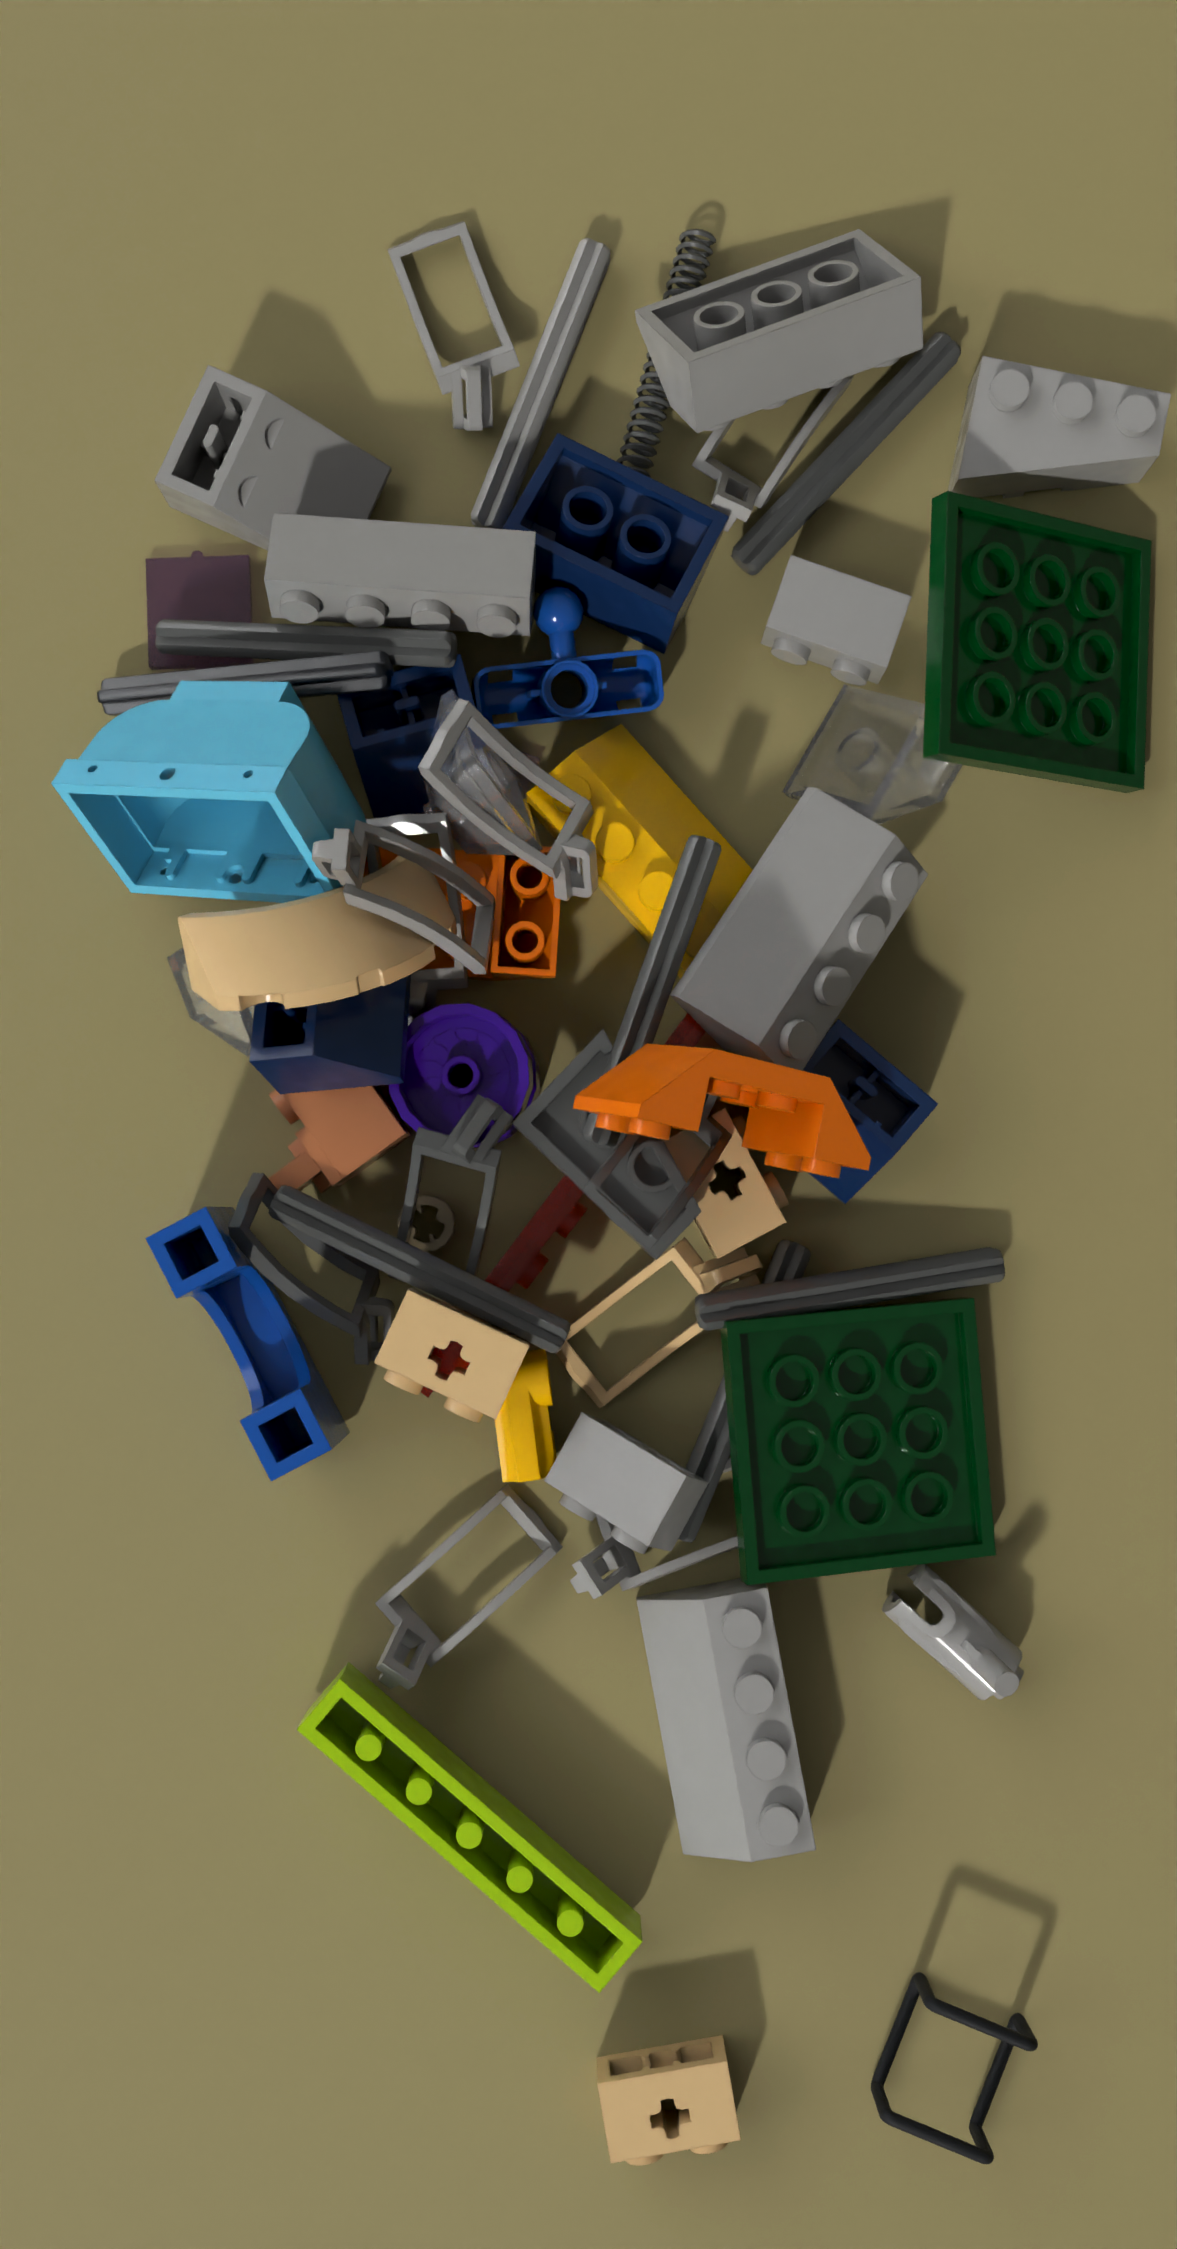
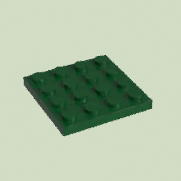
(1036, 645)
(857, 1439)

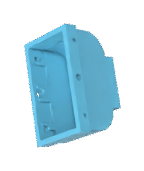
(212, 794)

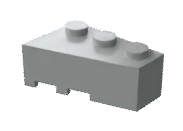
(1052, 431)

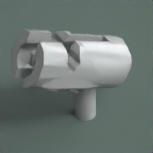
(962, 1639)

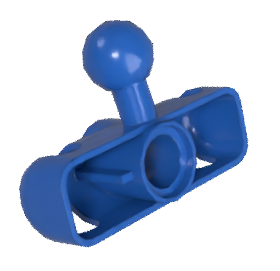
(558, 615)

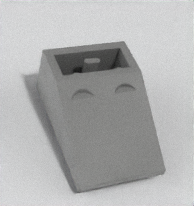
(258, 456)

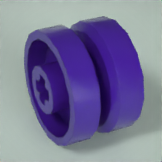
(456, 1036)

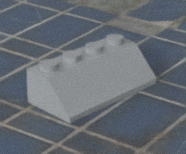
(782, 329)
(401, 574)
(800, 933)
(726, 1722)

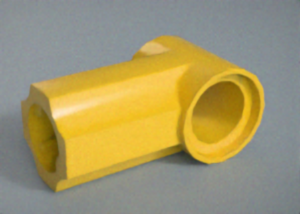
(524, 1423)

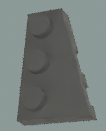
(644, 1178)

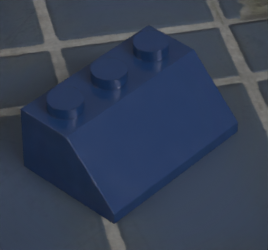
(617, 540)

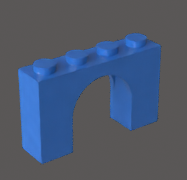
(291, 1405)

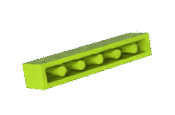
(473, 1827)

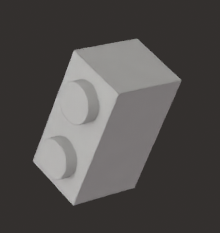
(834, 622)
(624, 1483)

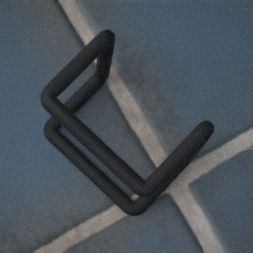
(1015, 2034)

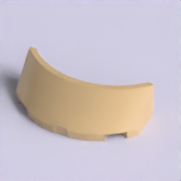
(313, 945)

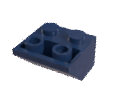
(393, 732)
(334, 1042)
(877, 1097)

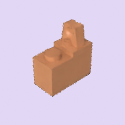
(340, 1135)

